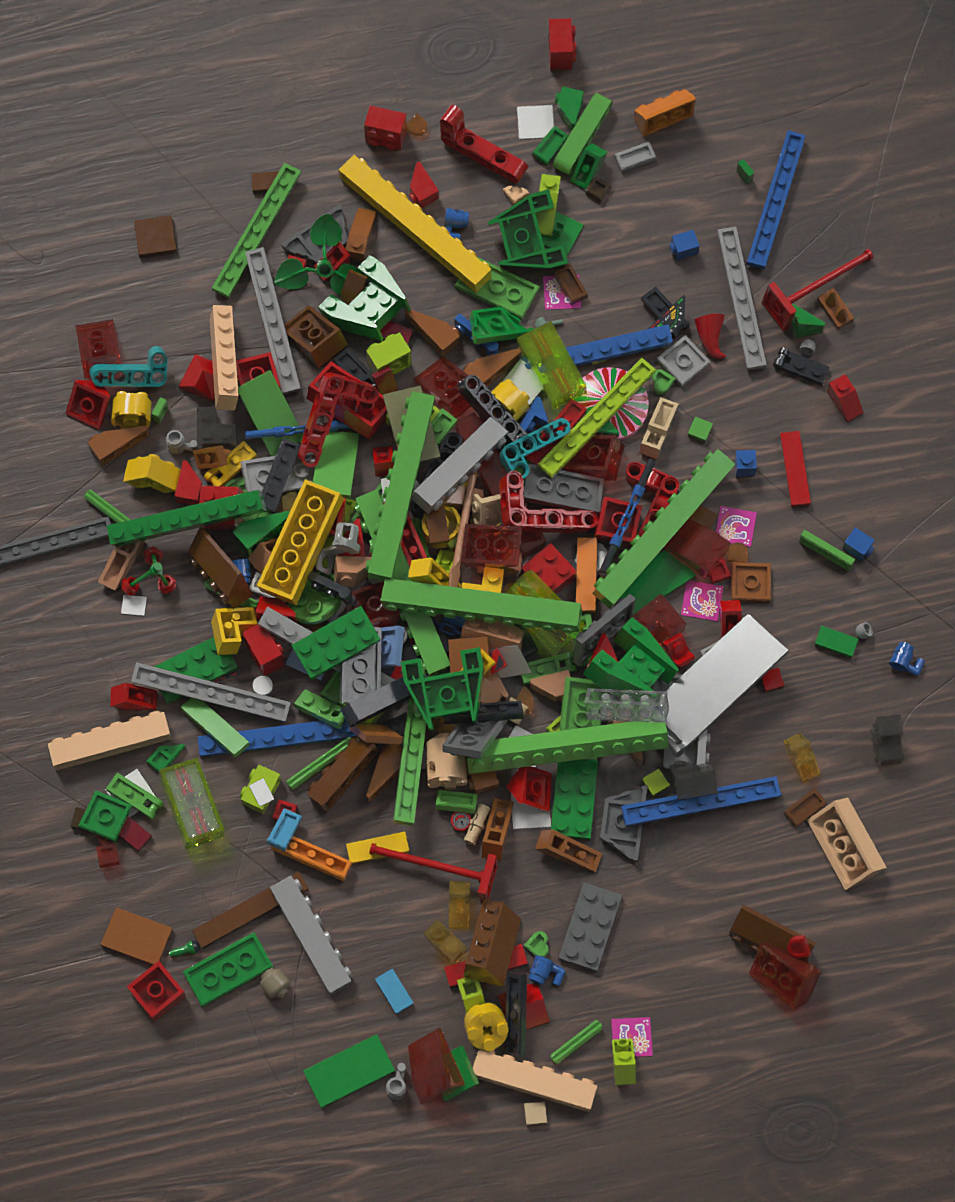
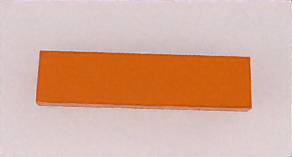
(586, 573)

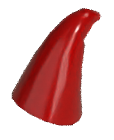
(709, 329)

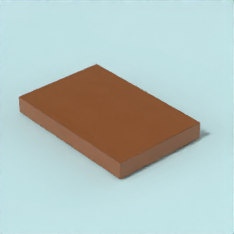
(136, 936)

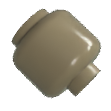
(275, 983)

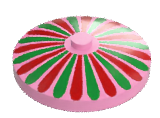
(632, 413)

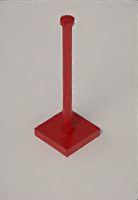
(782, 308)
(485, 878)

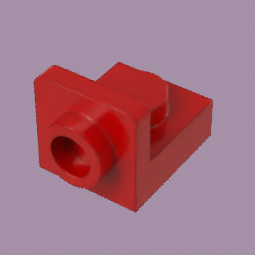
(678, 650)

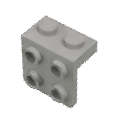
(694, 753)

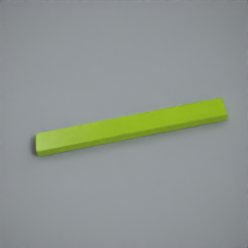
(596, 418)

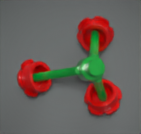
(165, 584)

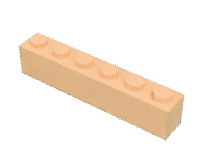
(223, 357)
(109, 741)
(534, 1080)

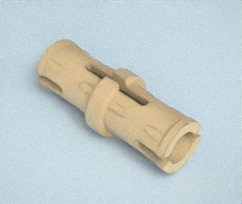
(477, 824)

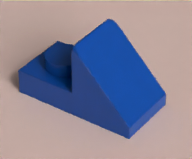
(535, 414)

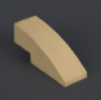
(658, 428)

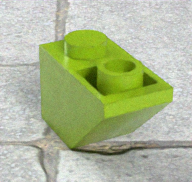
(470, 993)
(624, 1061)

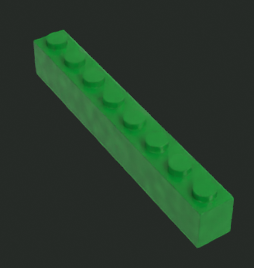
(186, 518)

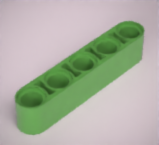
(582, 133)

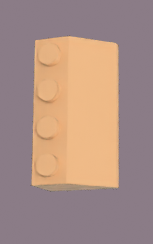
(846, 843)

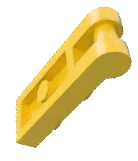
(240, 453)

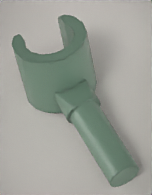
(540, 321)

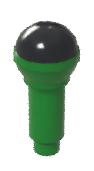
(191, 947)

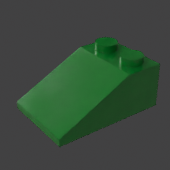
(258, 530)

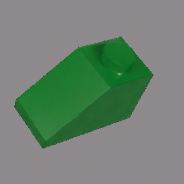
(569, 105)
(588, 165)

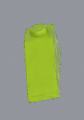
(547, 219)

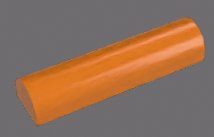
(317, 858)

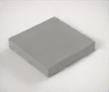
(683, 361)

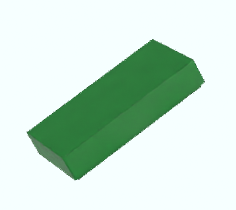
(550, 145)
(836, 641)

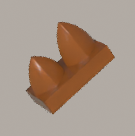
(835, 308)
(211, 457)

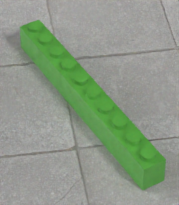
(401, 486)
(663, 528)
(482, 605)
(420, 625)
(570, 745)

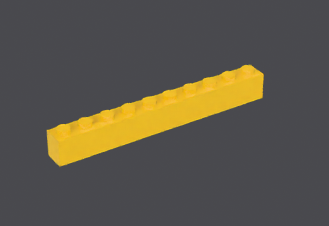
(415, 223)

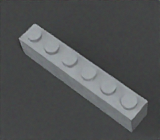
(459, 465)
(310, 934)

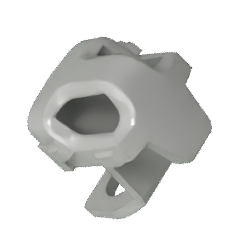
(339, 546)

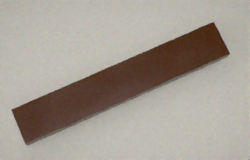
(240, 915)

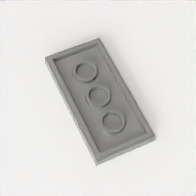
(257, 470)

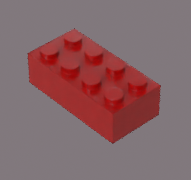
(358, 415)

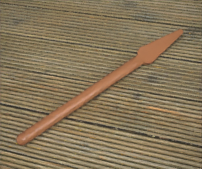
(455, 569)

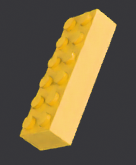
(300, 542)

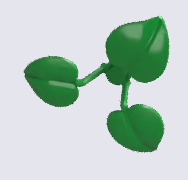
(323, 232)

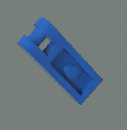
(464, 327)

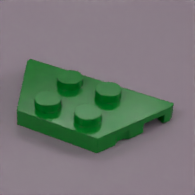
(495, 325)

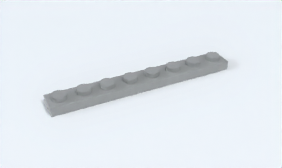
(741, 298)
(273, 321)
(293, 632)
(210, 692)

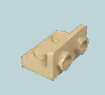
(486, 510)

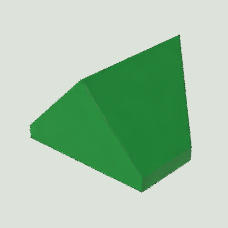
(806, 324)

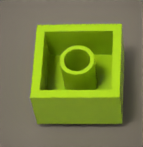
(391, 352)

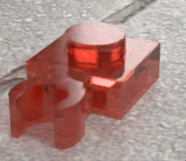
(107, 853)

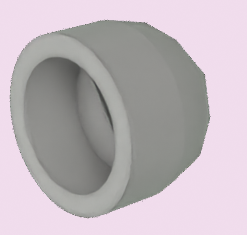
(807, 347)
(864, 630)

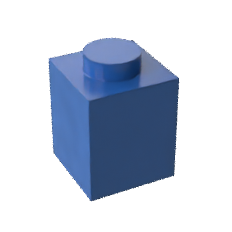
(684, 245)
(745, 463)
(859, 544)

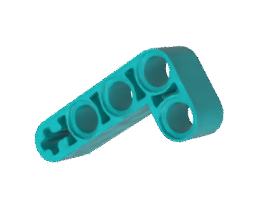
(129, 370)
(535, 443)

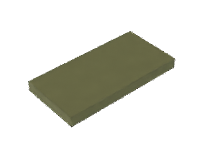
(396, 408)

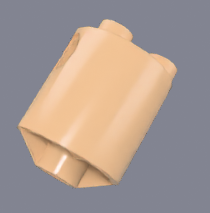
(443, 767)

